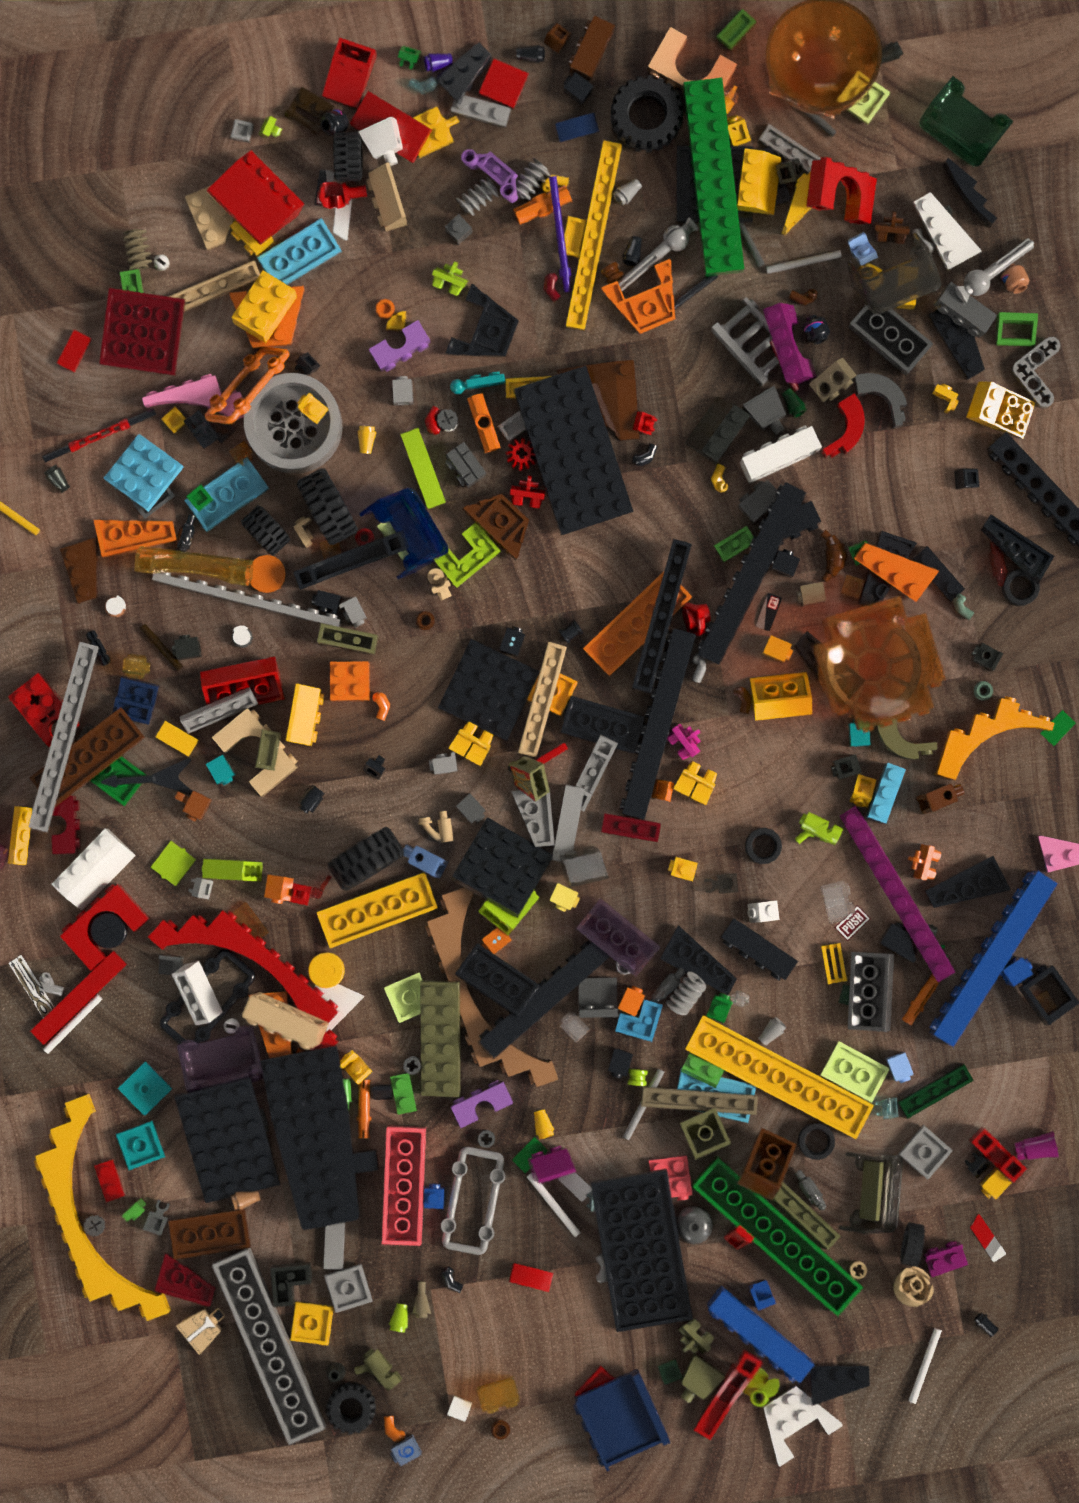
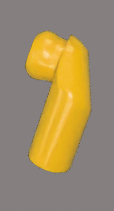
(561, 181)
(717, 479)

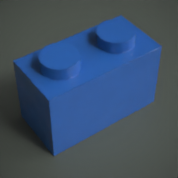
(1016, 971)

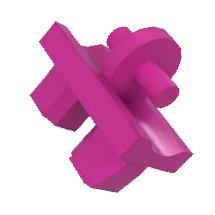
(689, 742)

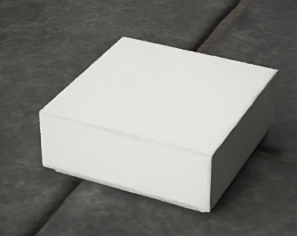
(459, 1408)

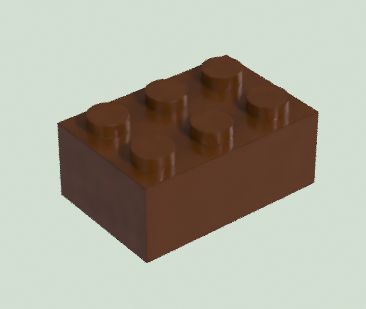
(767, 1164)

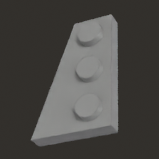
(536, 817)

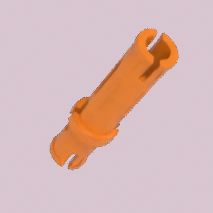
(920, 1001)
(364, 1109)

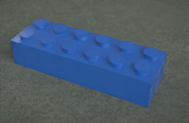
(759, 1333)

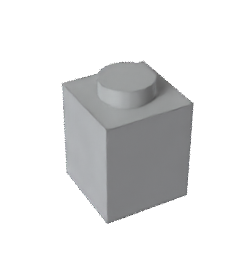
(402, 391)

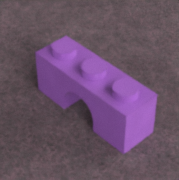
(415, 340)
(465, 1108)

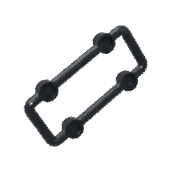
(240, 990)

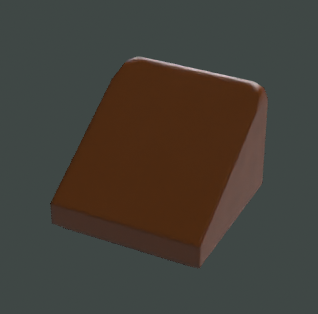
(557, 37)

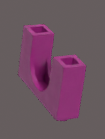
(780, 322)

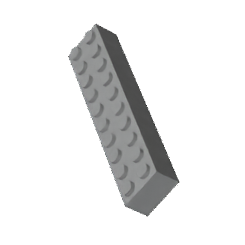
(269, 1345)

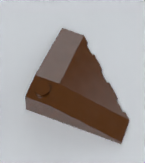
(616, 395)

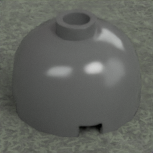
(694, 1224)

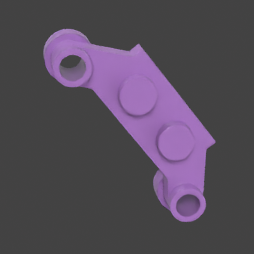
(495, 170)

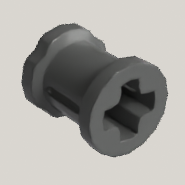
(407, 1068)

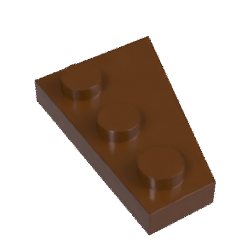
(82, 569)

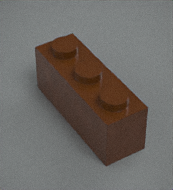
(591, 47)

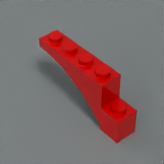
(729, 1390)

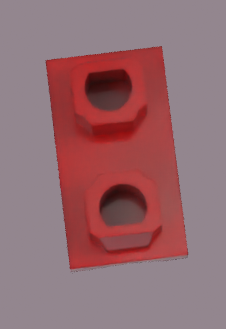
(535, 494)

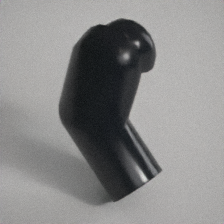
(645, 458)
(449, 1281)

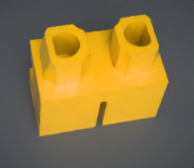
(464, 740)
(703, 787)

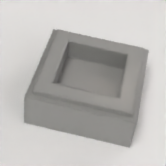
(242, 130)

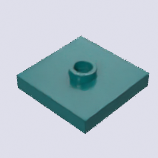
(145, 1088)
(140, 1145)

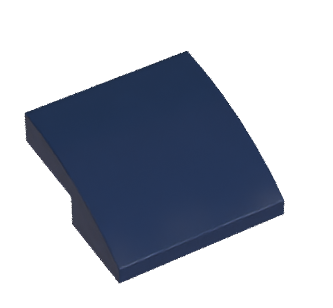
(136, 699)

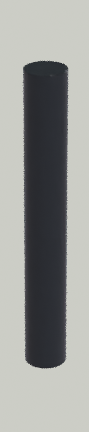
(694, 290)

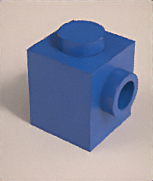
(434, 1196)

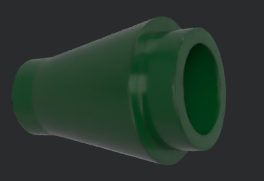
(794, 404)

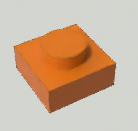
(662, 790)

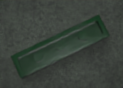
(935, 1091)

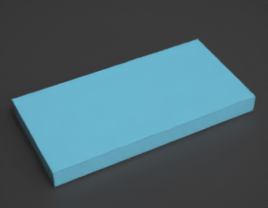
(300, 253)
(230, 493)
(724, 1086)

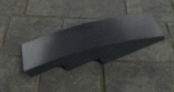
(965, 186)

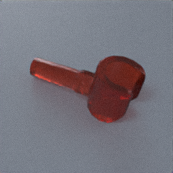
(318, 892)

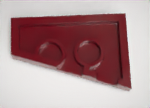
(183, 1283)

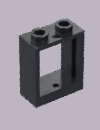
(1048, 1019)

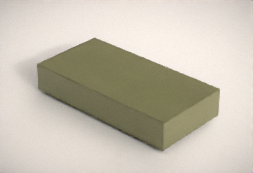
(268, 750)

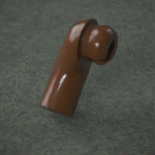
(805, 298)

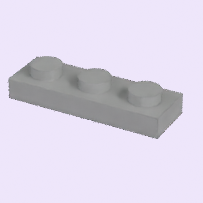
(482, 111)

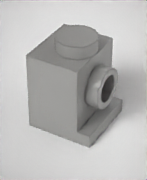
(354, 612)
(443, 764)

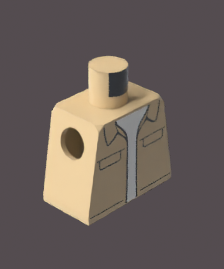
(201, 1328)

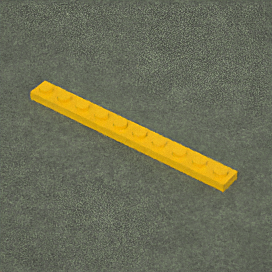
(594, 235)

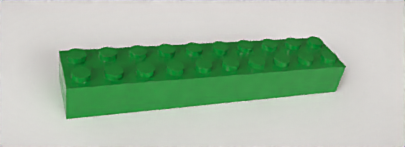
(713, 177)
(777, 1236)

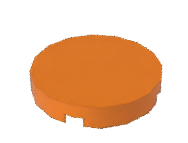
(268, 574)

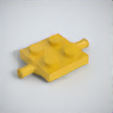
(440, 132)

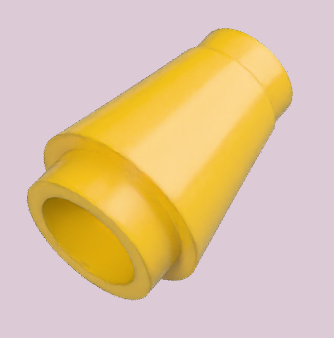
(366, 438)
(543, 1125)

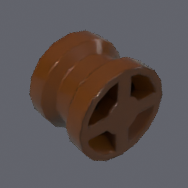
(612, 273)

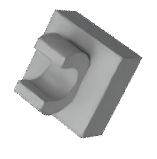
(202, 888)

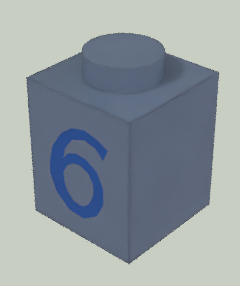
(405, 1450)

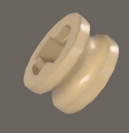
(863, 1267)

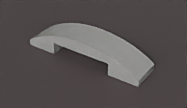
(595, 768)

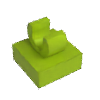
(269, 128)

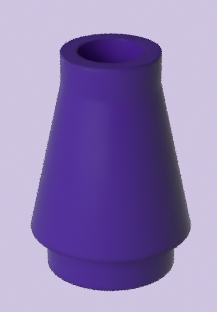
(437, 61)

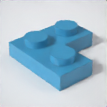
(641, 1027)

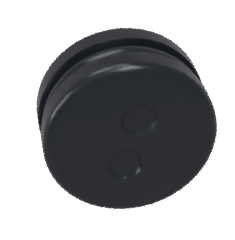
(109, 930)

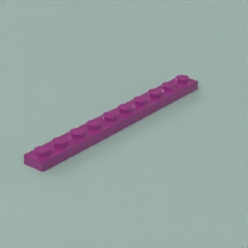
(897, 894)

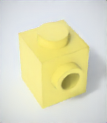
(564, 897)

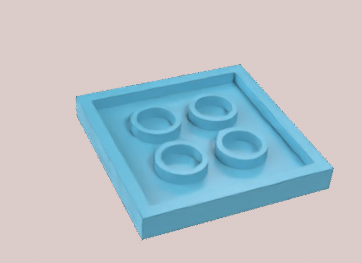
(143, 472)

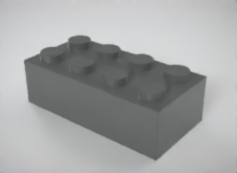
(891, 338)

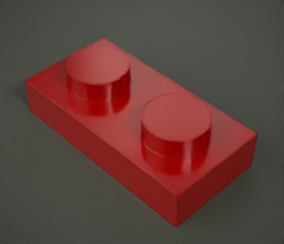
(109, 1180)

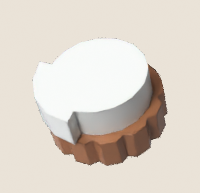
(115, 606)

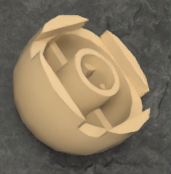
(913, 1287)

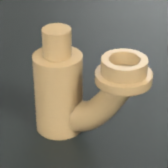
(444, 825)

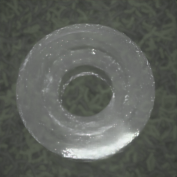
(740, 999)

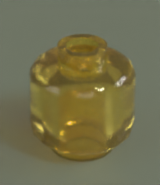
(136, 666)

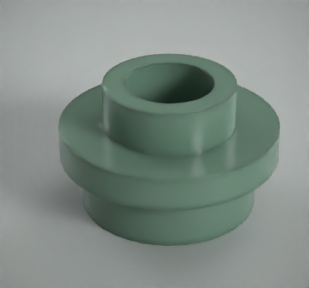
(989, 690)

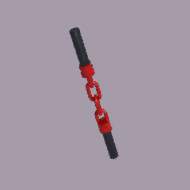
(123, 425)

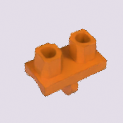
(922, 861)

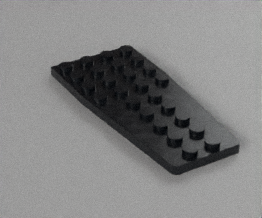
(314, 1134)

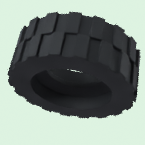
(912, 1244)

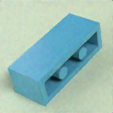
(885, 793)

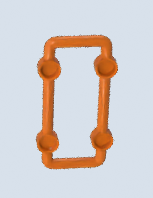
(241, 405)

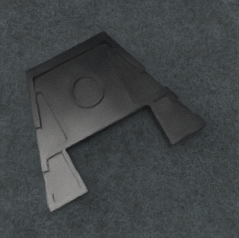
(493, 330)

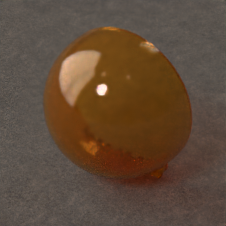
(823, 56)

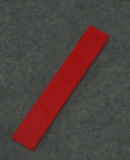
(78, 997)

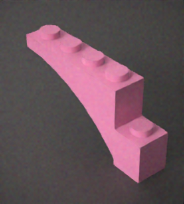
(192, 393)

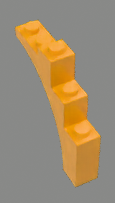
(1006, 717)

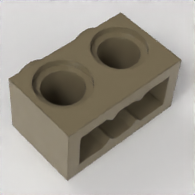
(831, 377)

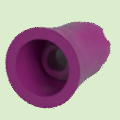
(1037, 1147)

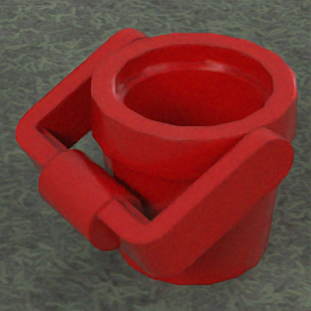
(696, 616)

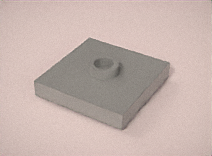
(925, 1152)
(348, 1288)

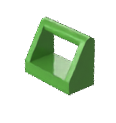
(1016, 318)

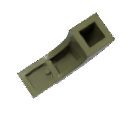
(897, 745)

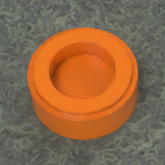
(385, 309)

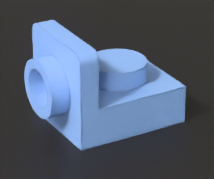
(861, 249)

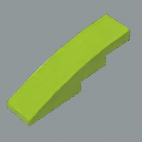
(423, 468)

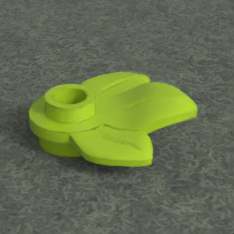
(762, 1385)

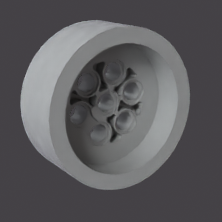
(274, 399)

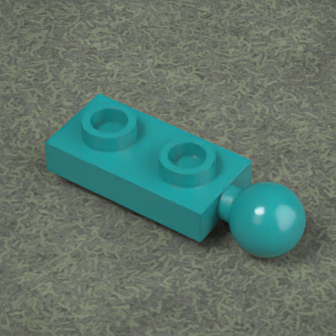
(476, 381)

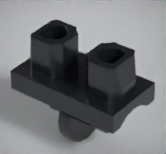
(201, 429)

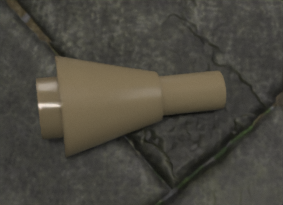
(421, 1305)

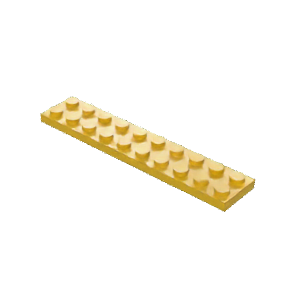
(779, 1077)

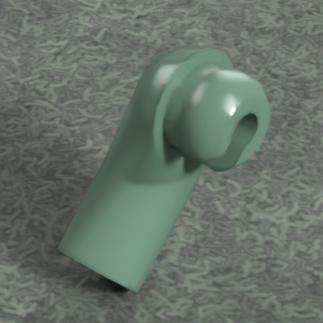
(960, 608)

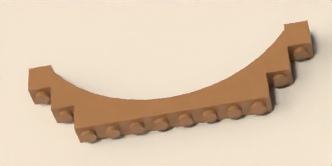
(447, 938)

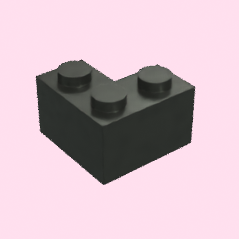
(284, 1279)

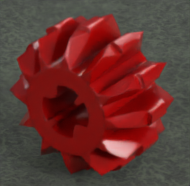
(528, 459)

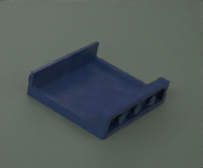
(620, 1419)

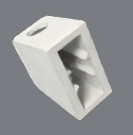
(383, 140)

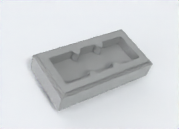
(512, 427)

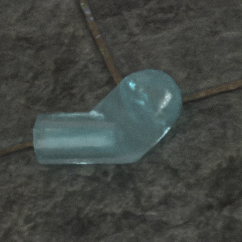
(423, 87)

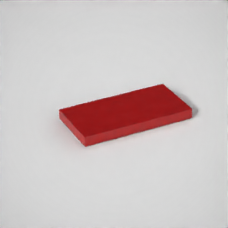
(412, 132)

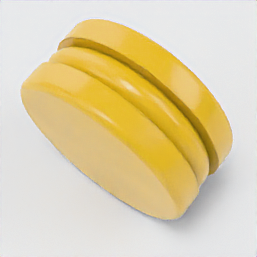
(326, 970)

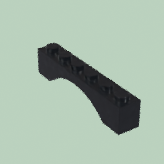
(351, 559)

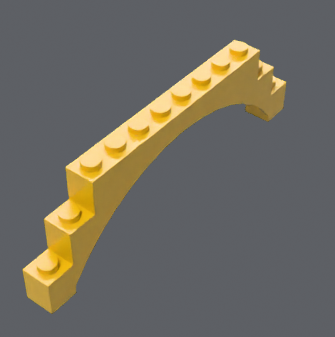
(96, 1275)

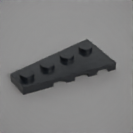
(960, 344)

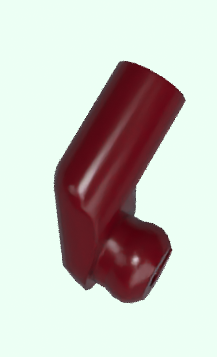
(549, 284)

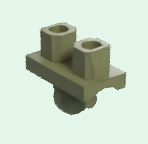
(695, 1341)

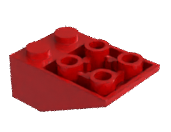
(349, 73)

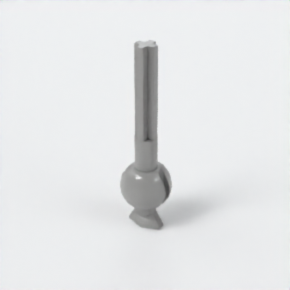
(674, 238)
(978, 281)

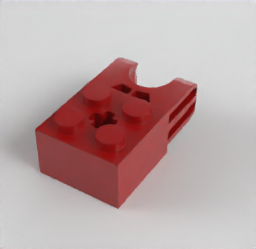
(39, 716)

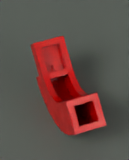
(855, 420)

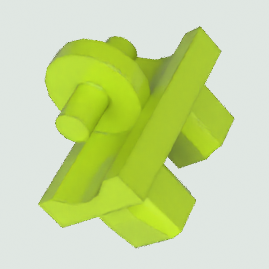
(441, 276)

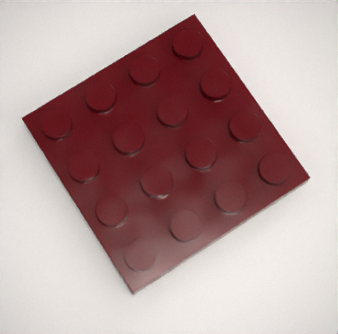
(142, 331)

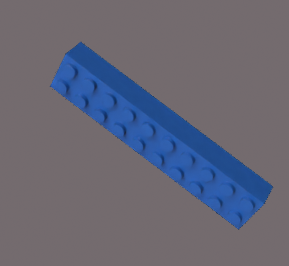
(992, 958)

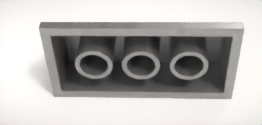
(870, 991)

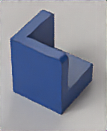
(762, 1294)

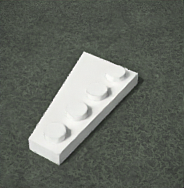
(948, 237)

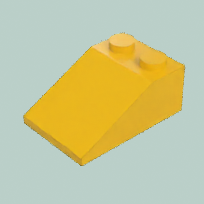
(798, 205)

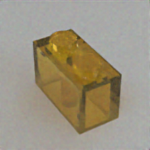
(498, 1395)

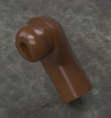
(745, 697)

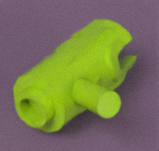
(817, 826)

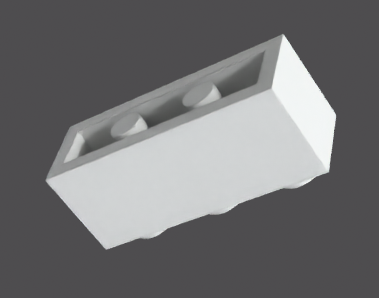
(197, 993)

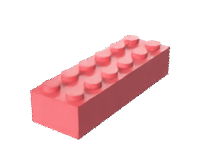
(404, 1185)

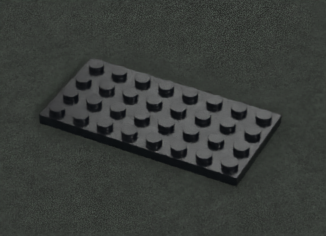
(573, 450)
(641, 1250)

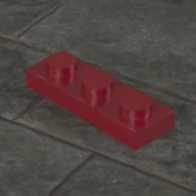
(631, 827)

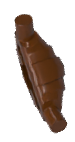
(835, 556)

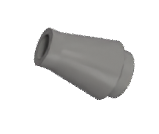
(626, 192)
(772, 1031)

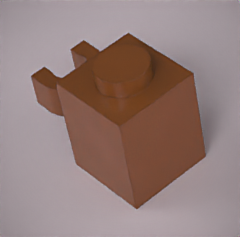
(195, 805)

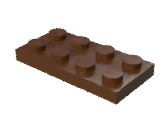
(209, 1234)

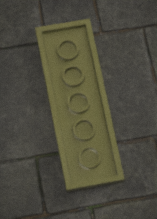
(440, 1038)

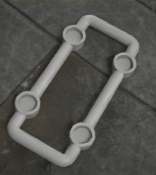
(459, 1169)

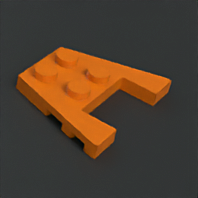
(650, 307)
(285, 330)

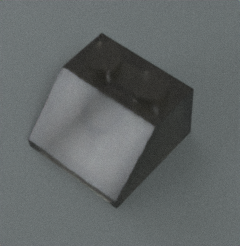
(583, 866)

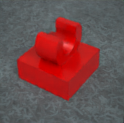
(644, 423)
(300, 894)

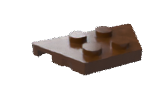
(501, 522)

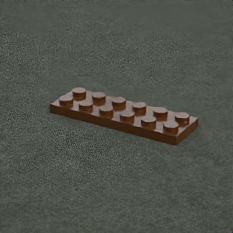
(95, 752)

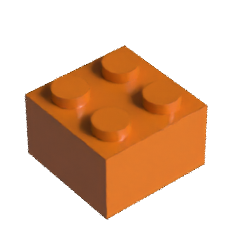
(350, 681)

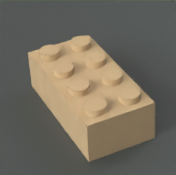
(285, 1020)

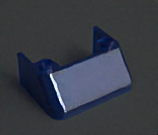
(409, 514)

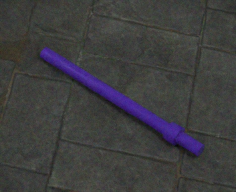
(564, 272)

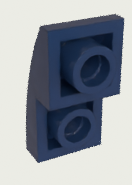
(577, 127)

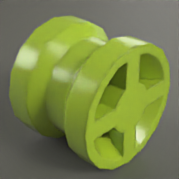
(637, 1077)

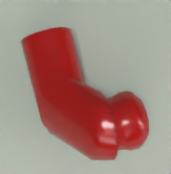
(430, 421)

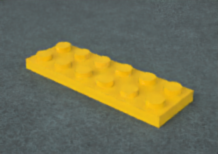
(377, 910)

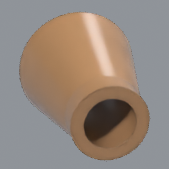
(244, 1199)

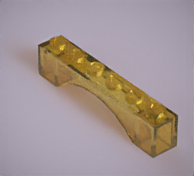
(165, 561)

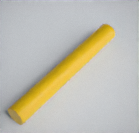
(19, 519)

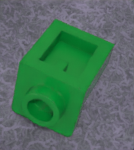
(719, 1007)

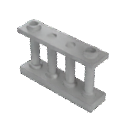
(734, 346)

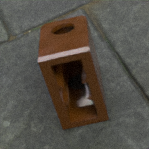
(939, 798)

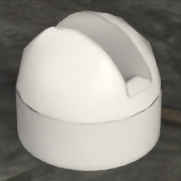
(159, 266)
(231, 1021)

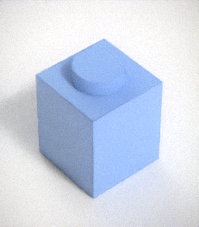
(900, 1067)

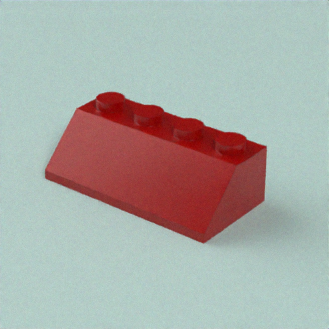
(259, 675)

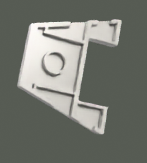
(789, 1414)

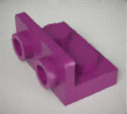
(945, 1259)

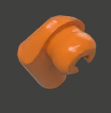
(383, 704)
(391, 1431)

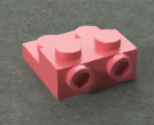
(677, 1173)

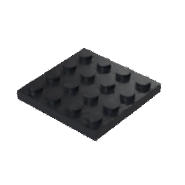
(685, 189)
(489, 689)
(502, 867)

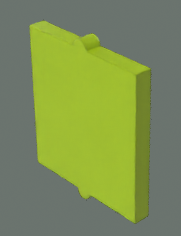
(173, 863)

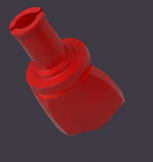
(338, 194)

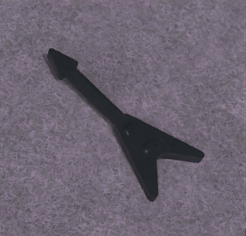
(167, 778)

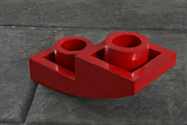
(531, 1277)

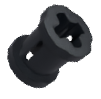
(570, 631)

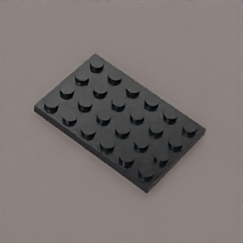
(227, 1139)

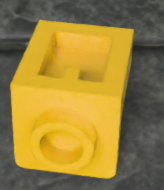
(737, 130)
(312, 408)
(863, 791)
(682, 868)
(355, 1066)

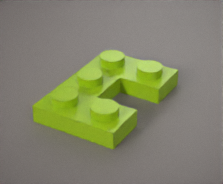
(483, 551)

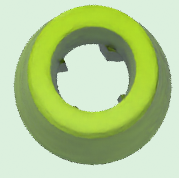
(399, 1319)

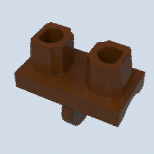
(900, 231)

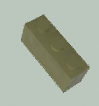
(347, 639)

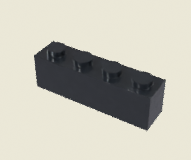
(759, 949)

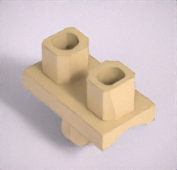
(439, 583)

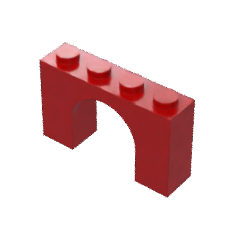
(858, 185)
(78, 935)

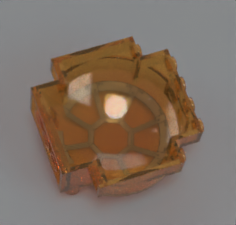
(878, 664)

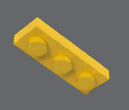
(20, 836)

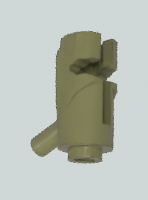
(379, 1367)

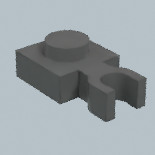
(156, 1221)

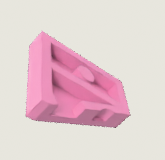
(1058, 853)

